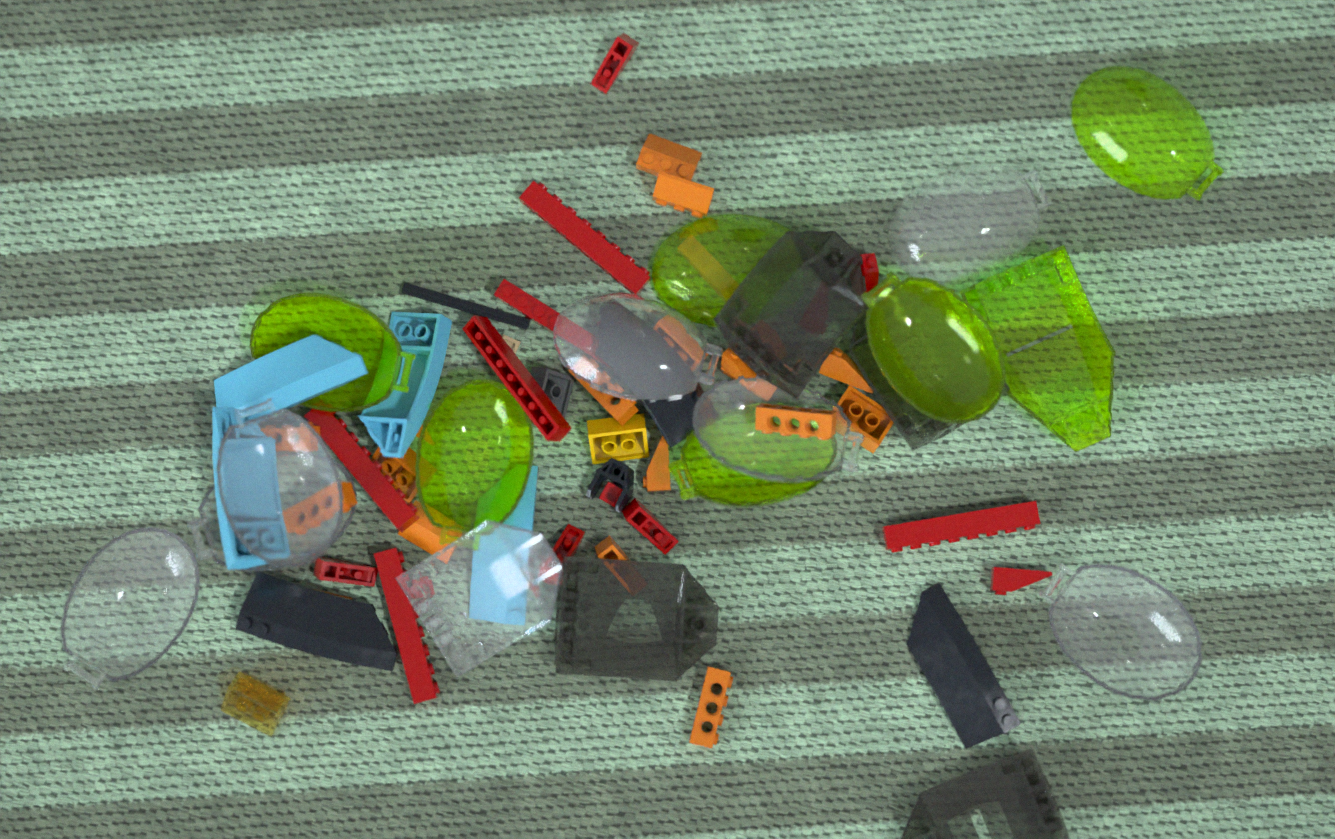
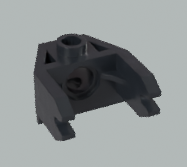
(617, 473)

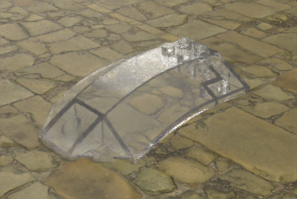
(484, 592)

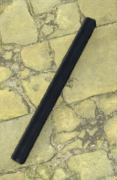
(466, 306)

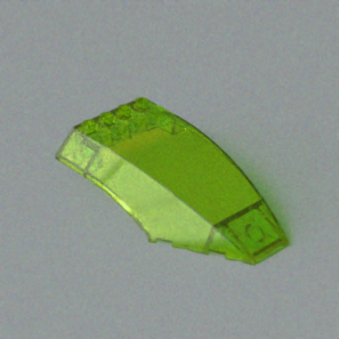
(1067, 376)

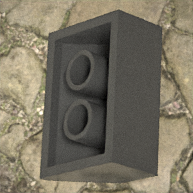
(555, 385)

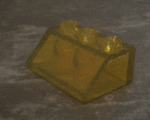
(255, 703)

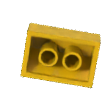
(618, 442)

